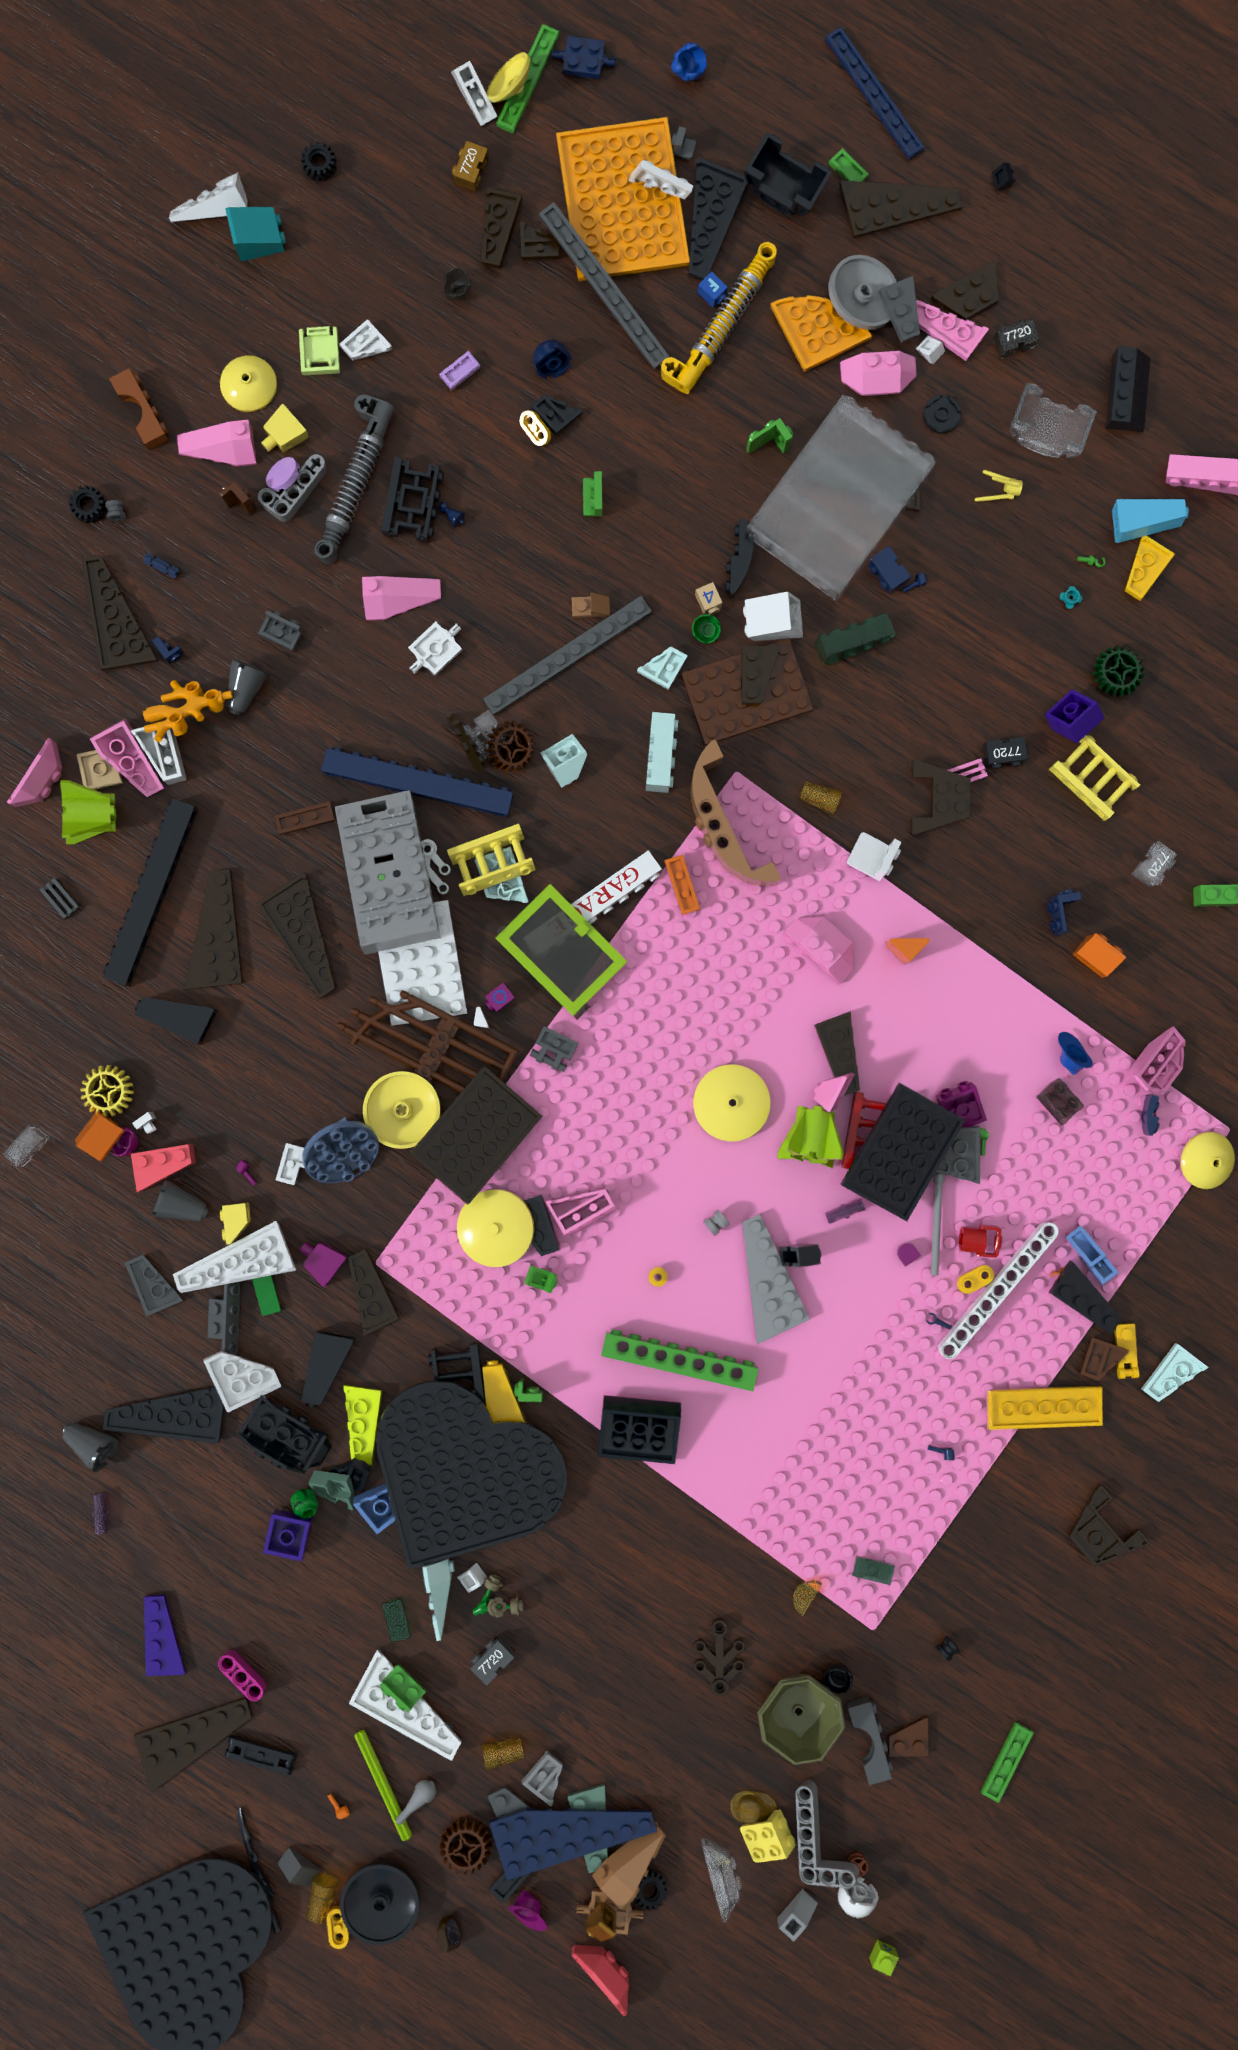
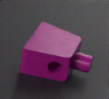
(322, 1261)

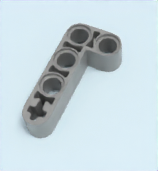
(304, 490)

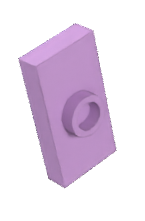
(460, 370)

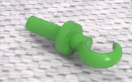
(1091, 560)

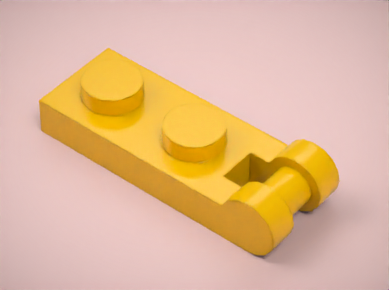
(1126, 1338)

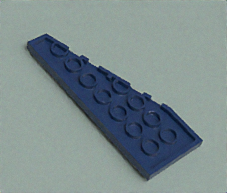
(547, 1837)

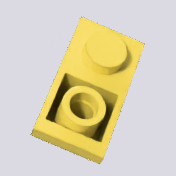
(236, 1219)

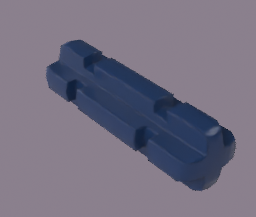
(161, 565)

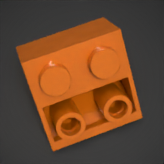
(1099, 954)

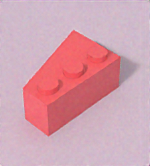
(159, 1164)

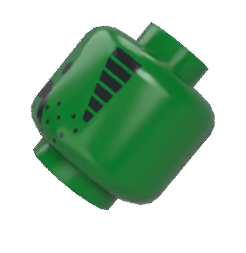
(304, 1503)

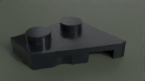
(555, 413)

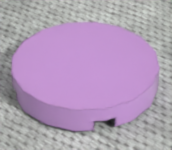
(282, 474)

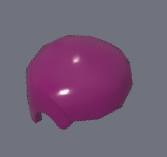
(126, 1143)

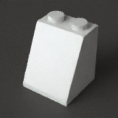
(773, 617)

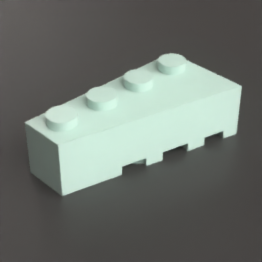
(660, 752)

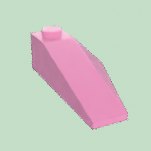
(224, 443)
(125, 754)

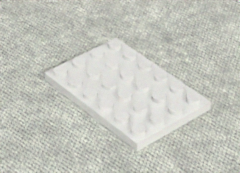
(426, 971)

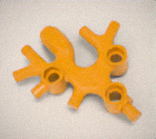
(175, 716)

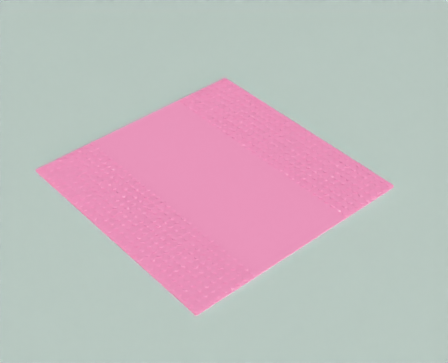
(844, 1405)

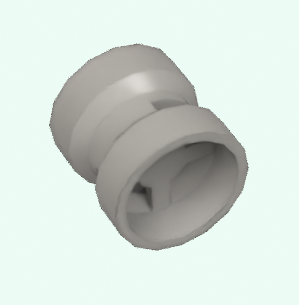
(720, 1221)

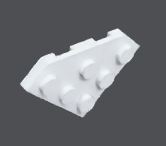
(240, 1379)

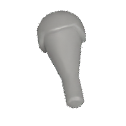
(424, 1792)

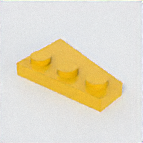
(1147, 567)

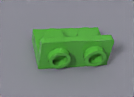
(592, 495)
(532, 1394)
(402, 1688)

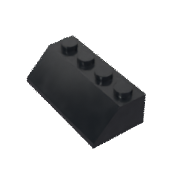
(1128, 390)

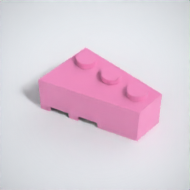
(580, 1210)

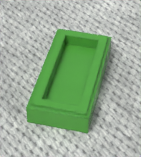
(848, 167)

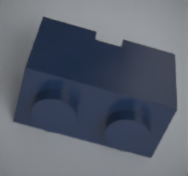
(888, 571)

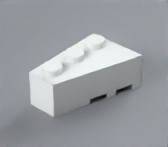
(163, 755)

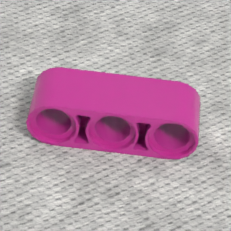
(241, 1665)

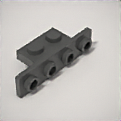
(224, 1318)

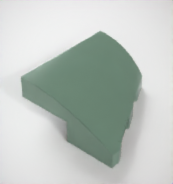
(333, 1487)

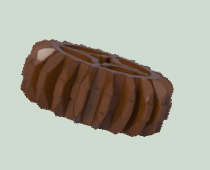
(525, 749)
(451, 1852)

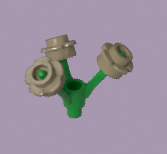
(496, 1606)

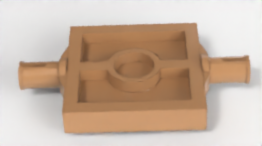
(622, 1917)

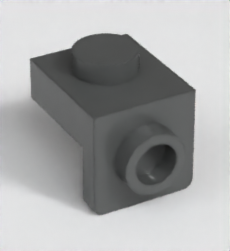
(683, 146)

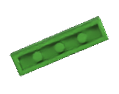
(1007, 1762)

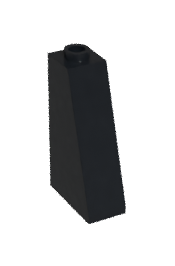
(181, 1019)
(325, 1362)

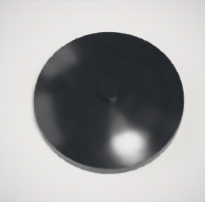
(379, 1903)

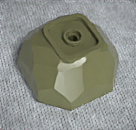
(801, 1735)

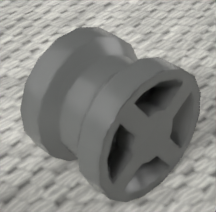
(115, 510)

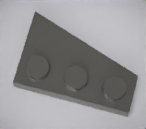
(901, 307)
(151, 1286)

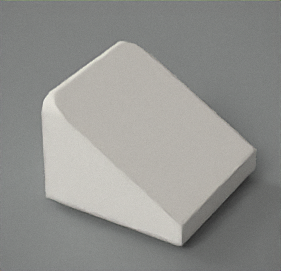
(931, 349)
(480, 1020)
(472, 1578)

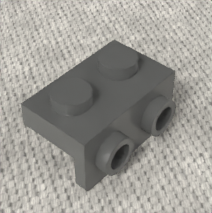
(281, 630)

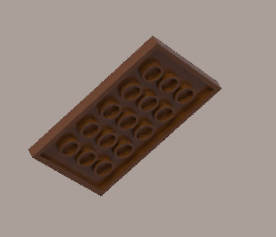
(717, 695)

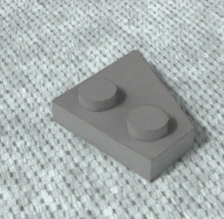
(543, 1777)

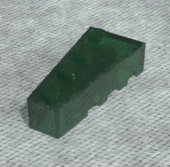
(854, 639)

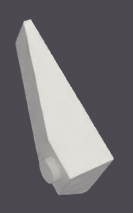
(213, 204)

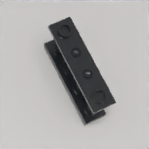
(473, 1373)

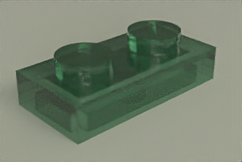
(396, 1620)

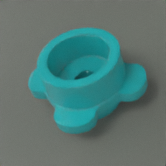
(1072, 591)

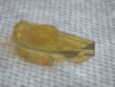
(805, 1594)

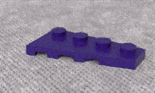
(161, 1645)

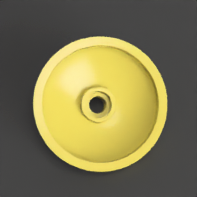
(509, 78)
(249, 394)
(1200, 1155)

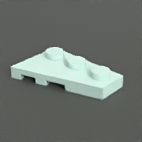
(1172, 1372)

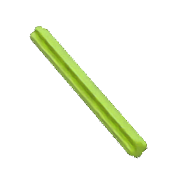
(382, 1783)

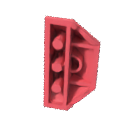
(605, 1973)

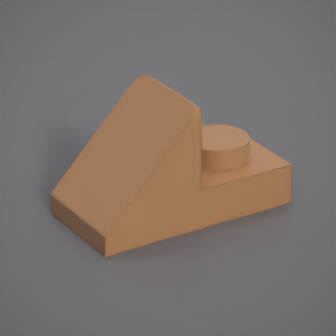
(592, 606)

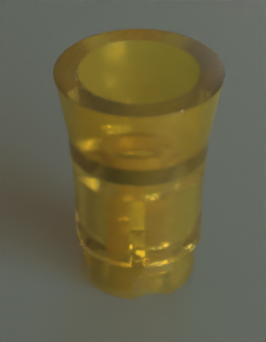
(821, 797)
(501, 1753)
(321, 1897)

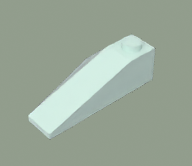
(438, 1582)

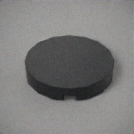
(942, 414)

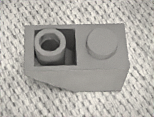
(797, 1915)

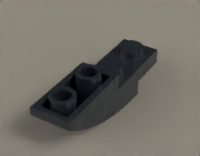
(739, 565)

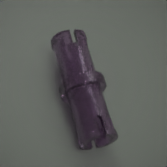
(845, 1211)
(100, 1513)

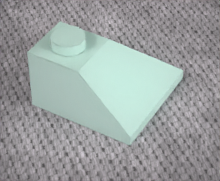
(565, 760)

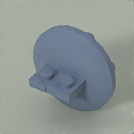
(339, 1150)

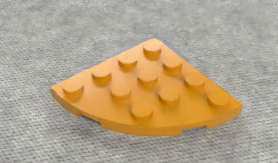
(816, 329)

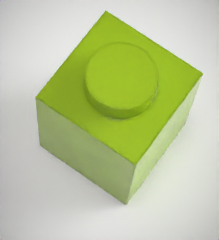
(884, 1957)

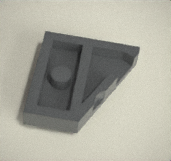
(505, 1801)

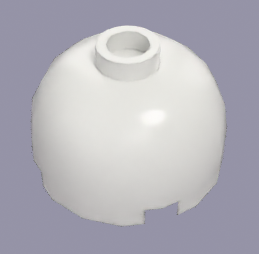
(859, 1899)

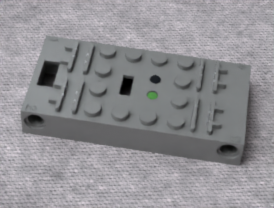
(391, 897)

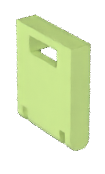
(319, 348)

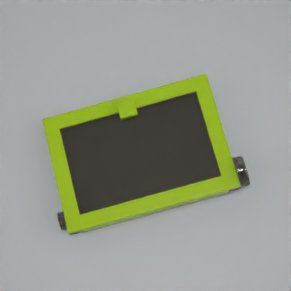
(561, 950)

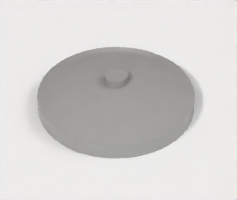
(855, 290)

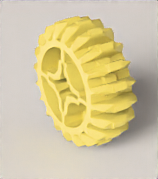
(104, 1084)

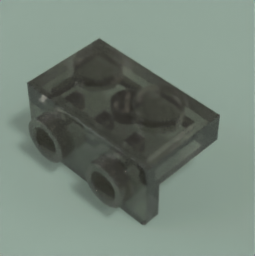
(1060, 1101)

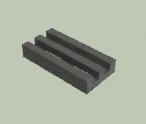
(49, 887)

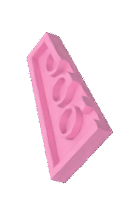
(954, 333)

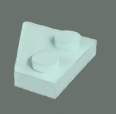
(664, 667)

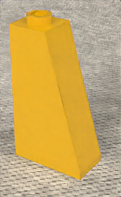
(500, 1394)

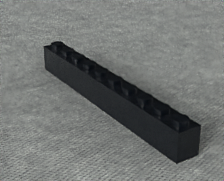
(150, 893)

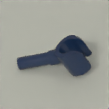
(921, 580)
(937, 1321)
(948, 1452)

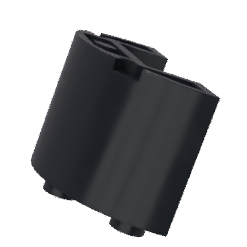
(783, 180)

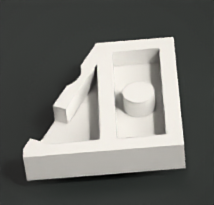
(365, 342)

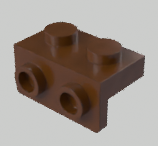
(232, 494)

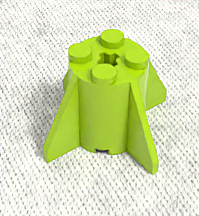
(86, 812)
(813, 1138)

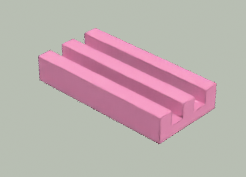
(981, 768)

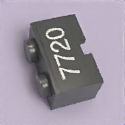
(496, 1654)

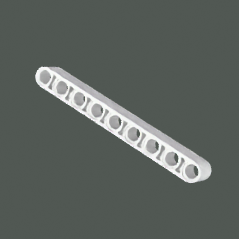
(1007, 1287)

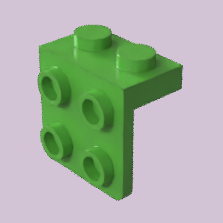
(773, 430)

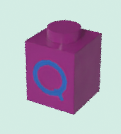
(499, 998)

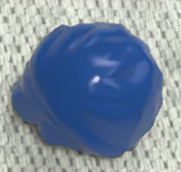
(689, 62)

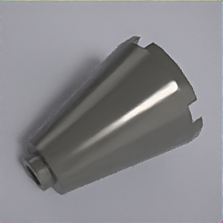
(244, 683)
(178, 1204)
(90, 1445)

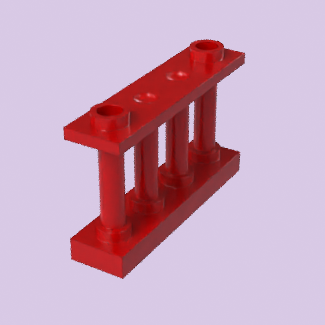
(855, 1122)

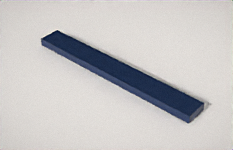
(874, 93)

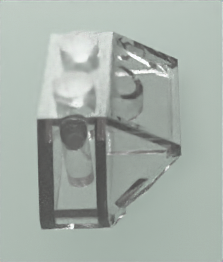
(723, 1878)

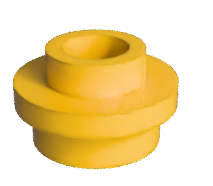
(657, 1270)

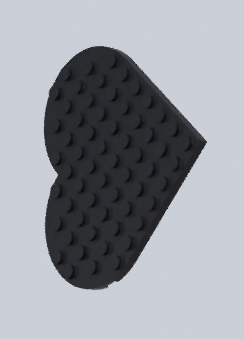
(460, 1476)
(182, 1950)

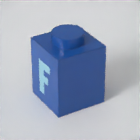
(712, 290)

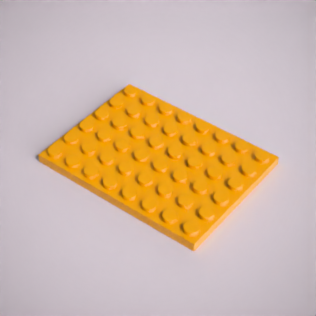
(621, 220)

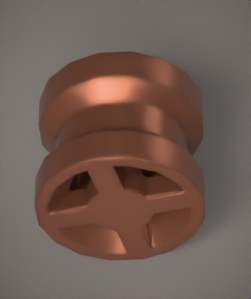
(862, 1865)

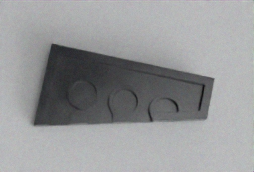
(1080, 1294)

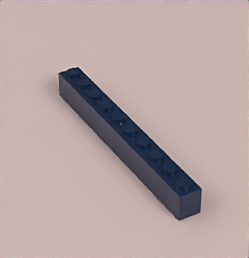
(420, 783)

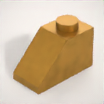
(601, 1923)

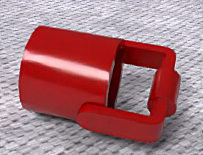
(975, 1240)

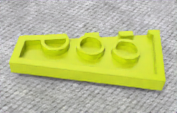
(363, 1418)

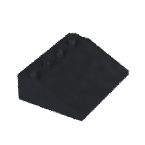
(639, 1429)

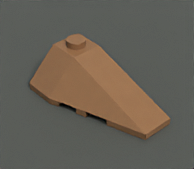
(624, 1869)

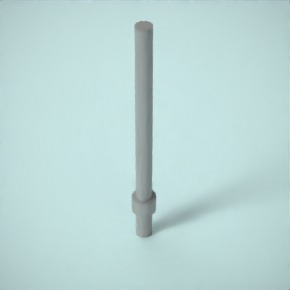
(938, 1179)

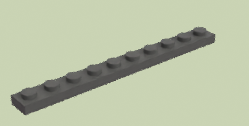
(603, 285)
(567, 655)

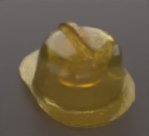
(752, 1807)

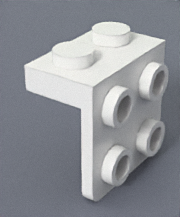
(873, 856)

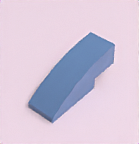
(1092, 1256)

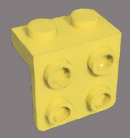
(769, 1839)

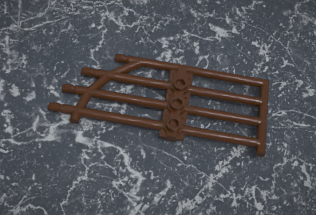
(438, 1045)

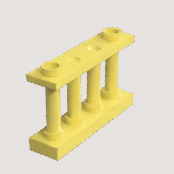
(1089, 795)
(486, 844)

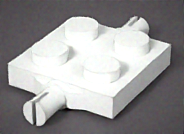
(435, 648)

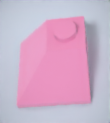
(831, 1091)

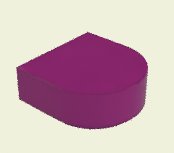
(907, 1253)

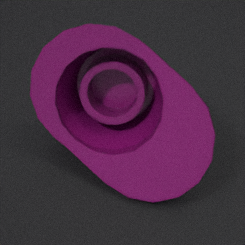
(528, 1911)

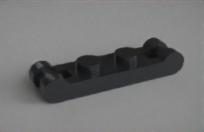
(260, 1755)

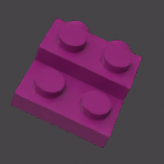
(963, 1102)

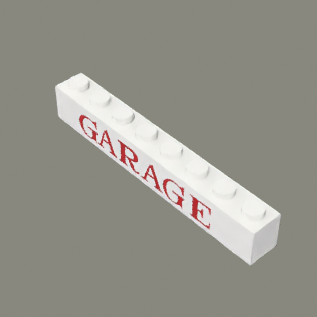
(618, 887)

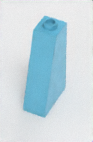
(1146, 516)

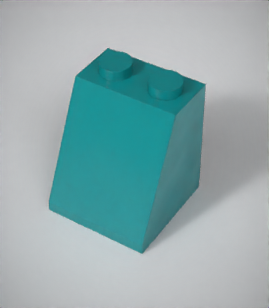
(255, 231)

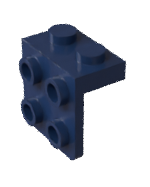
(1055, 907)

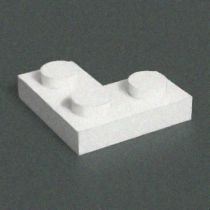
(290, 1164)

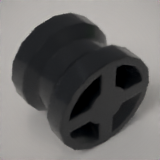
(948, 1648)

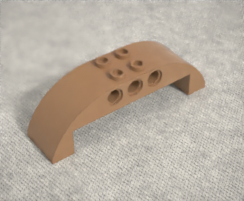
(732, 856)

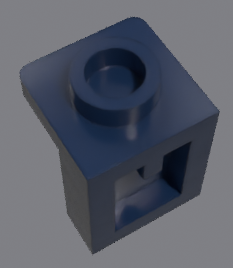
(164, 648)

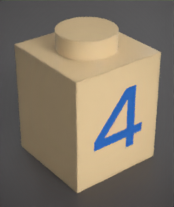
(708, 599)

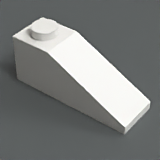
(474, 93)

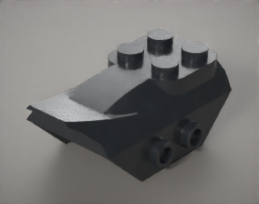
(284, 1437)

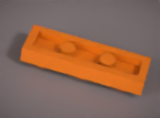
(682, 885)

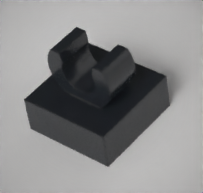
(1003, 176)

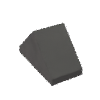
(297, 1868)

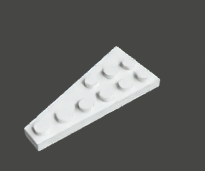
(249, 1258)
(419, 1724)

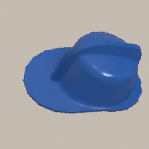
(1073, 1054)

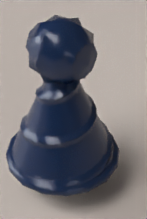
(454, 516)

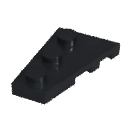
(544, 1234)

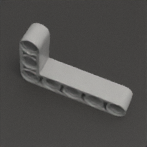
(812, 1842)

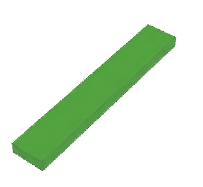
(539, 57)

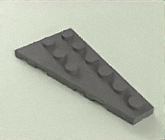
(963, 1156)

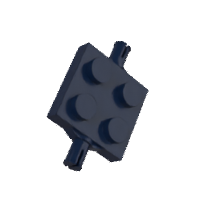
(583, 57)

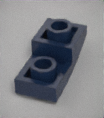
(1149, 1122)

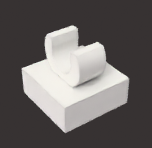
(146, 1122)

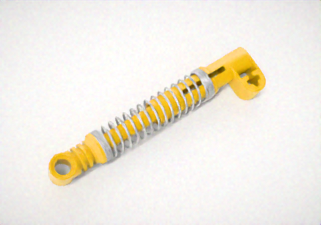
(704, 352)

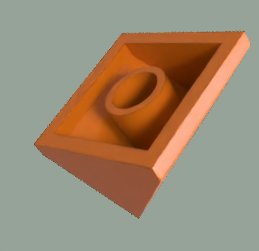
(906, 948)
(99, 1136)

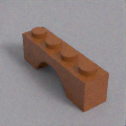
(128, 389)

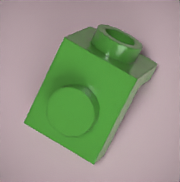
(541, 1279)

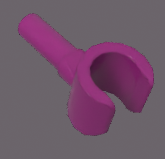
(241, 1168)

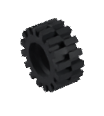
(315, 151)
(79, 496)
(658, 1896)

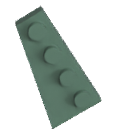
(590, 1799)

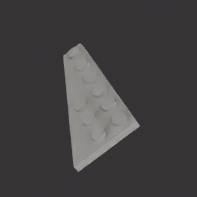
(771, 1289)

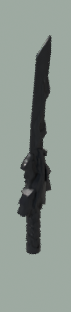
(254, 1864)

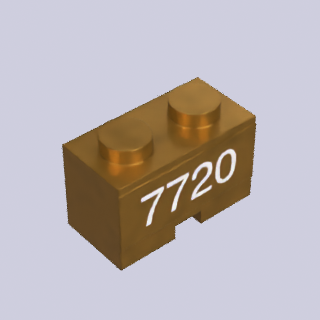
(471, 161)

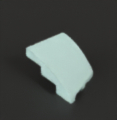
(507, 890)

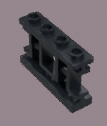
(397, 497)

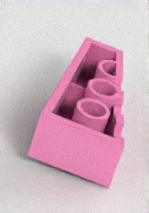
(1203, 473)

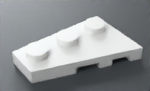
(662, 178)

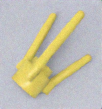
(1011, 486)

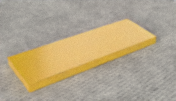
(1044, 1407)

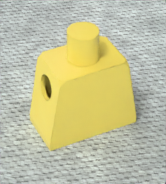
(283, 430)

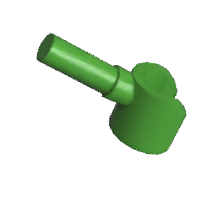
(984, 1134)

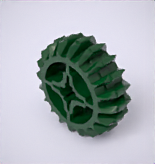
(1118, 656)

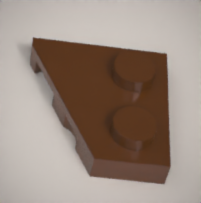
(1101, 1358)
(910, 1740)

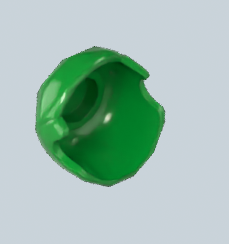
(706, 628)

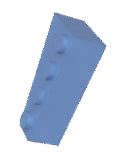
(375, 1507)

